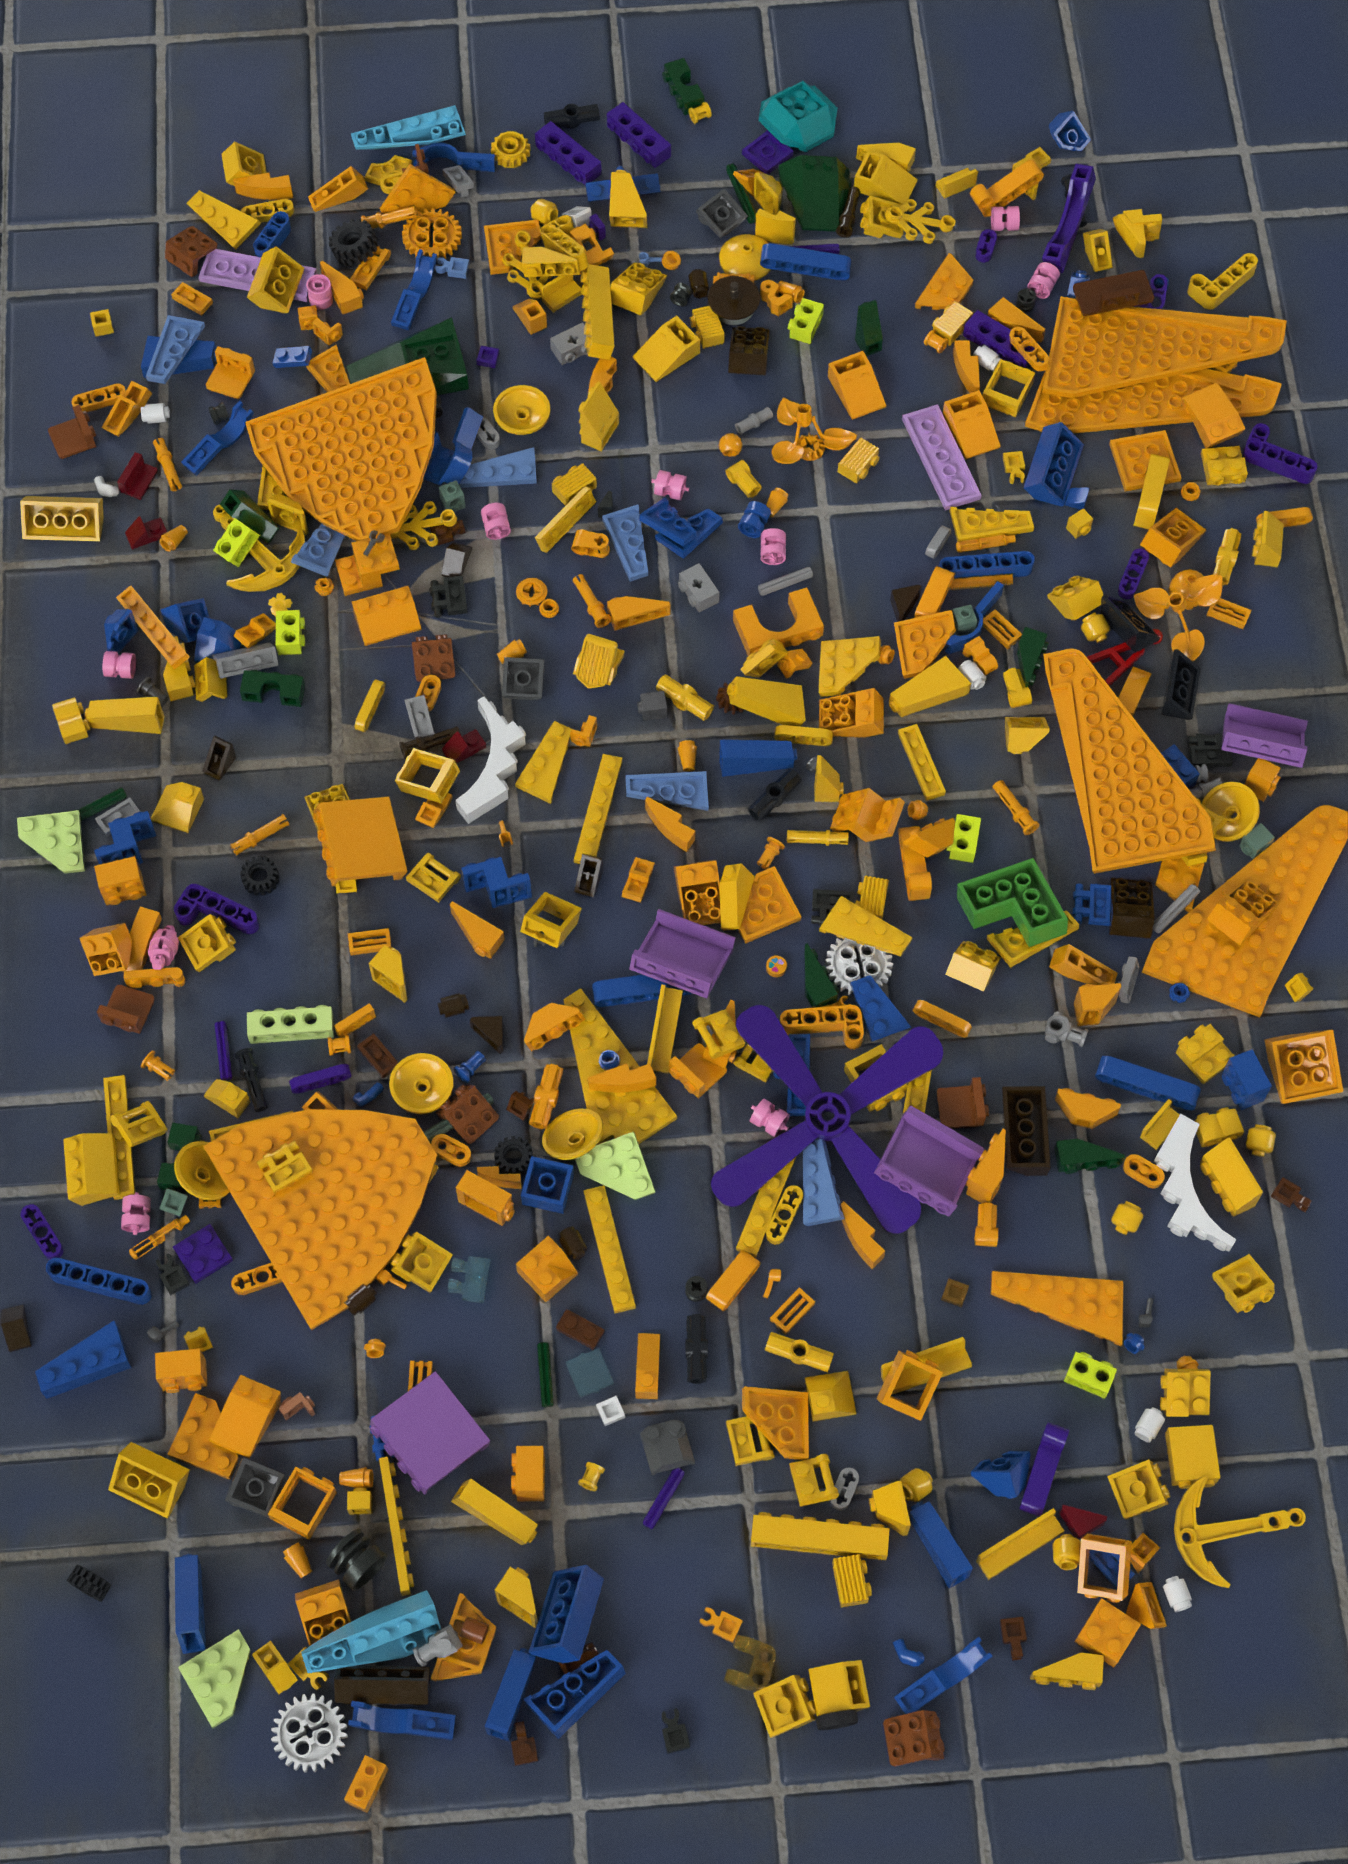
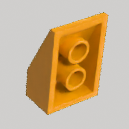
(1213, 415)
(1172, 537)
(246, 1416)

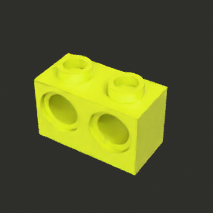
(806, 320)
(239, 545)
(289, 632)
(965, 838)
(1088, 1380)

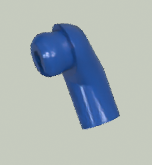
(371, 1094)
(908, 1656)

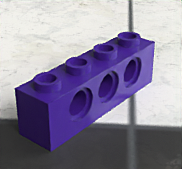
(638, 135)
(568, 153)
(988, 332)

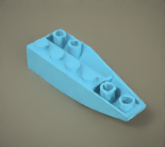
(419, 129)
(377, 1636)

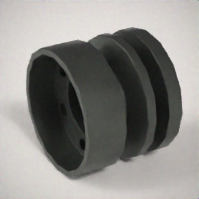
(353, 1556)

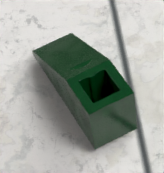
(868, 328)
(243, 508)
(1029, 650)
(818, 987)
(1079, 1155)

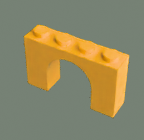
(806, 626)

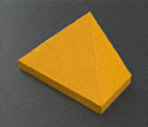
(746, 178)
(1142, 1552)
(1145, 1606)

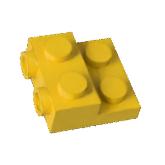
(874, 218)
(1224, 465)
(767, 656)
(207, 942)
(1204, 1052)
(420, 1261)
(1244, 1284)
(1185, 1392)
(1139, 1489)
(785, 1705)

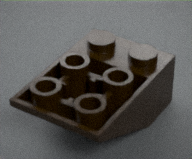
(748, 350)
(1131, 908)

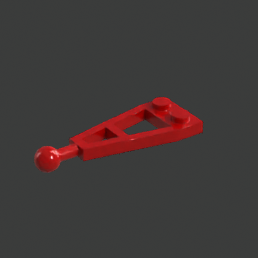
(1113, 654)

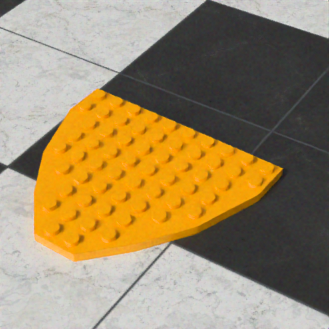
(354, 451)
(341, 1218)

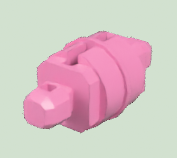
(163, 947)

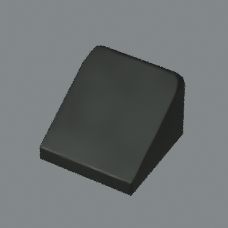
(606, 505)

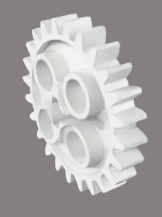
(840, 966)
(317, 1752)

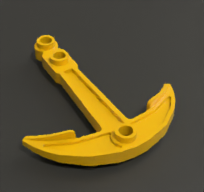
(271, 577)
(1200, 1534)

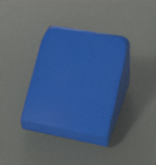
(1077, 497)

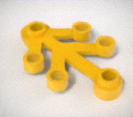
(896, 216)
(532, 283)
(418, 524)

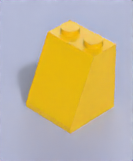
(625, 202)

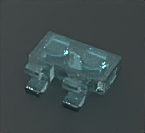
(475, 1280)

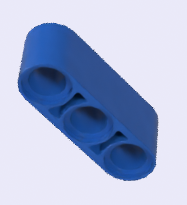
(273, 233)

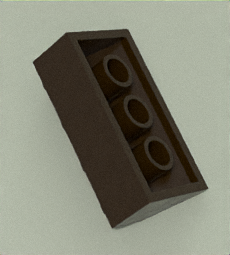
(1026, 1130)

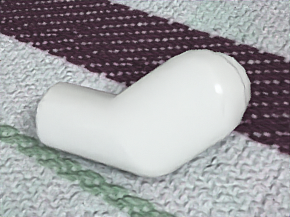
(105, 489)

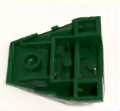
(816, 190)

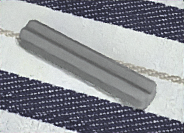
(785, 581)
(1175, 908)

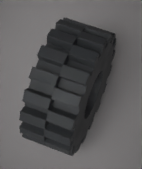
(353, 242)

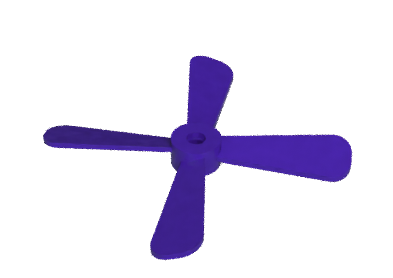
(902, 1063)

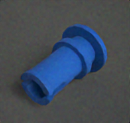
(467, 1068)

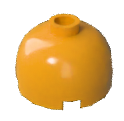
(1181, 584)

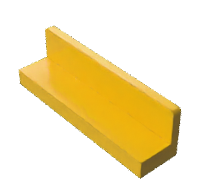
(664, 1029)
(951, 1359)
(1019, 1544)

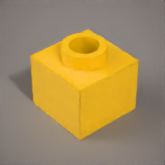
(101, 322)
(1079, 523)
(359, 1501)

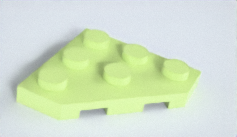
(55, 838)
(618, 1166)
(217, 1676)

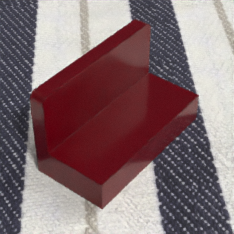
(136, 477)

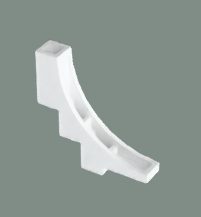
(490, 787)
(1179, 1188)

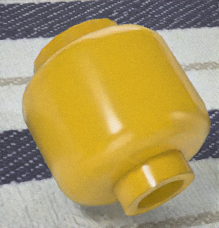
(544, 211)
(1095, 627)
(1260, 1140)
(1127, 1218)
(916, 1484)
(1066, 1552)

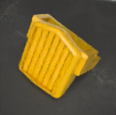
(1138, 229)
(597, 661)

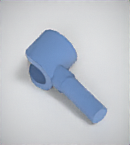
(646, 260)

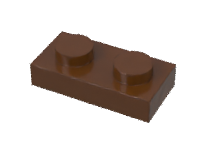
(377, 1055)
(580, 1329)

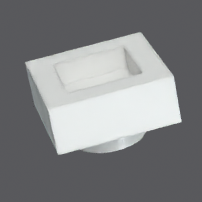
(610, 1411)

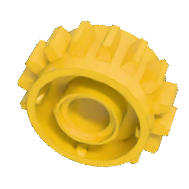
(510, 149)

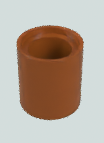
(474, 1630)

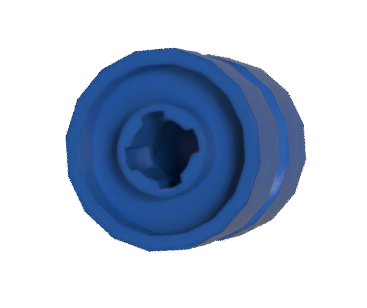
(754, 519)

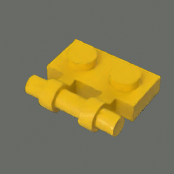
(286, 1172)

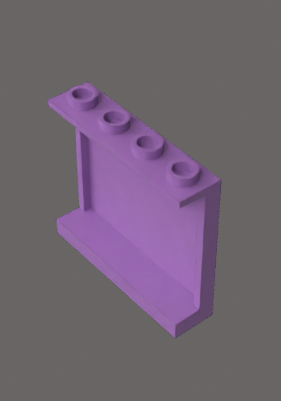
(1264, 735)
(683, 954)
(928, 1160)
(428, 1432)

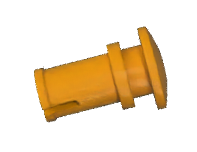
(770, 852)
(156, 1065)

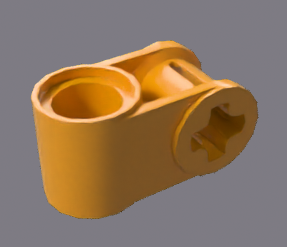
(589, 543)

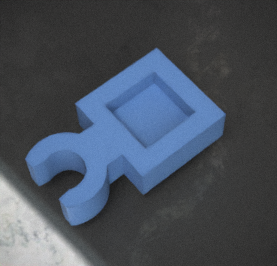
(455, 267)

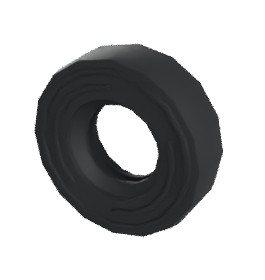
(837, 1720)

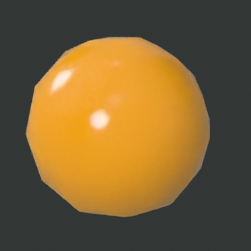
(730, 444)

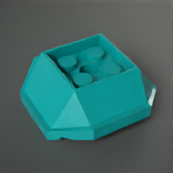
(799, 116)

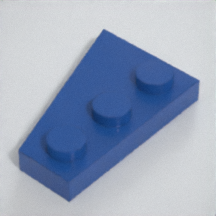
(668, 522)
(703, 523)
(877, 1010)

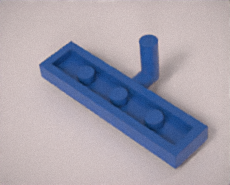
(601, 189)
(802, 1045)

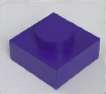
(598, 226)
(488, 356)

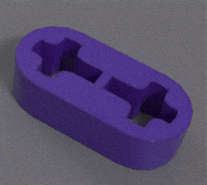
(982, 244)

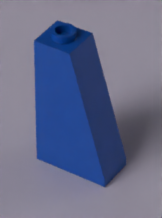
(199, 357)
(755, 756)
(940, 1544)
(189, 1604)
(510, 1695)

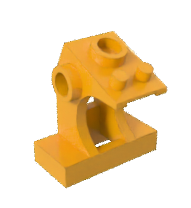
(594, 255)

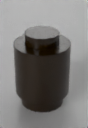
(698, 283)
(453, 1005)
(572, 1243)
(360, 1299)

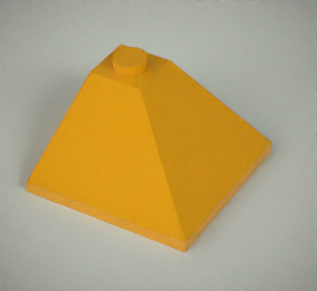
(1304, 1065)

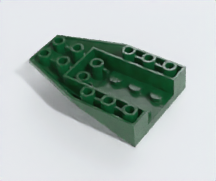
(435, 343)

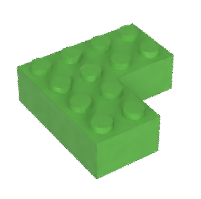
(1018, 893)

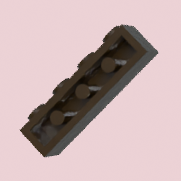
(382, 1685)

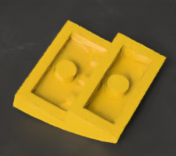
(775, 229)

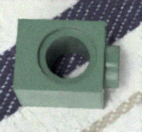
(452, 496)
(964, 620)
(1256, 841)
(173, 1202)

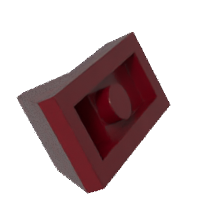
(145, 533)
(463, 746)

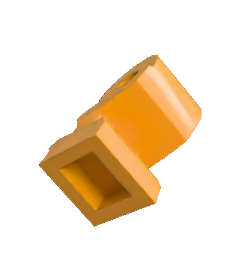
(770, 293)
(981, 655)

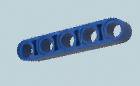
(805, 261)
(993, 561)
(628, 990)
(1147, 1082)
(89, 1276)

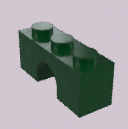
(677, 75)
(257, 683)
(178, 1137)

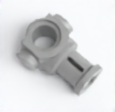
(1066, 1031)
(440, 1645)

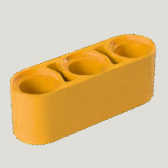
(935, 592)
(733, 1280)

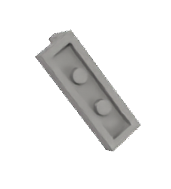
(252, 658)

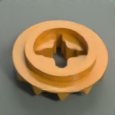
(818, 447)
(524, 588)

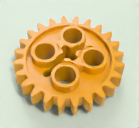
(445, 234)

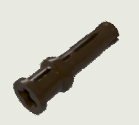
(848, 218)
(418, 742)

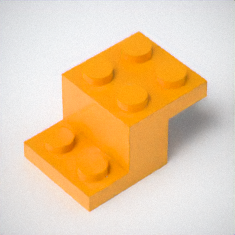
(364, 572)
(867, 815)

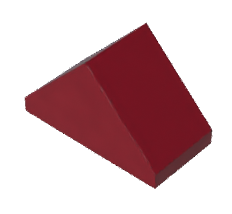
(1081, 1521)

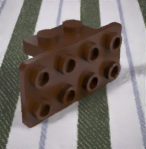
(1113, 293)

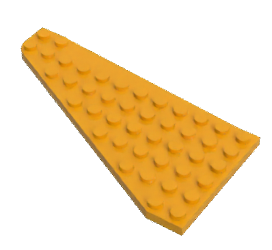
(1148, 345)
(1150, 402)
(1124, 786)
(1244, 974)

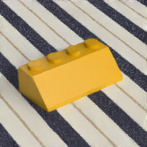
(62, 518)

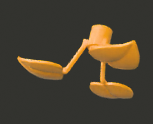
(791, 412)
(1154, 601)

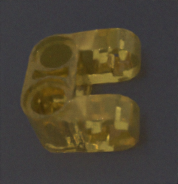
(754, 1648)

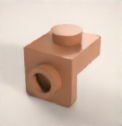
(291, 1406)

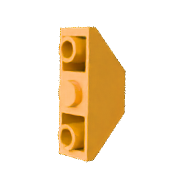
(932, 838)
(550, 1024)
(1085, 1108)

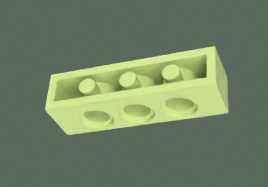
(298, 1031)

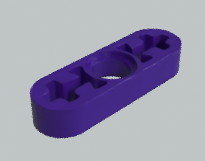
(1134, 581)
(320, 1078)
(39, 1216)

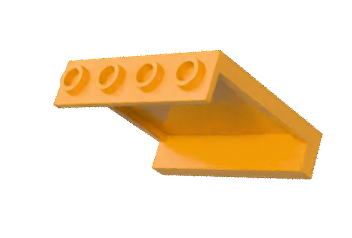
(359, 839)

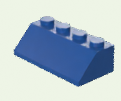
(1053, 464)
(567, 1614)

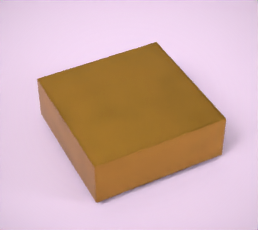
(955, 1292)

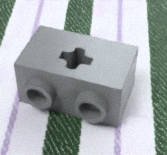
(569, 344)
(698, 588)

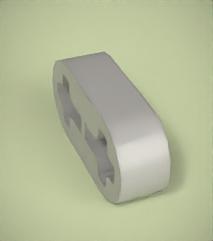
(489, 431)
(938, 542)
(849, 1491)

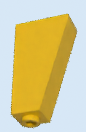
(930, 688)
(769, 699)
(126, 714)
(495, 1512)

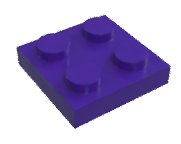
(767, 152)
(202, 1253)

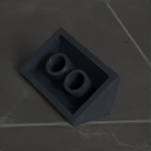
(1127, 623)
(1181, 687)

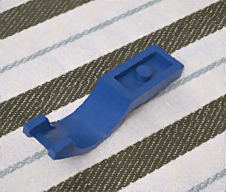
(466, 160)
(415, 292)
(463, 442)
(214, 443)
(956, 642)
(943, 1677)
(402, 1721)

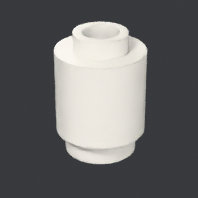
(987, 358)
(155, 413)
(973, 674)
(1149, 1424)
(1177, 1594)

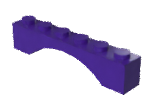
(1079, 192)

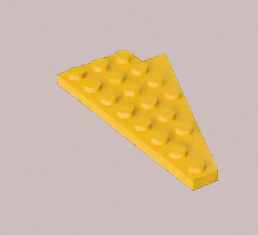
(624, 1112)

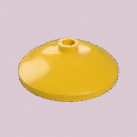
(743, 255)
(521, 402)
(1230, 799)
(417, 1072)
(572, 1134)
(195, 1162)

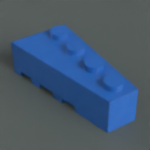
(86, 1362)
(575, 1693)

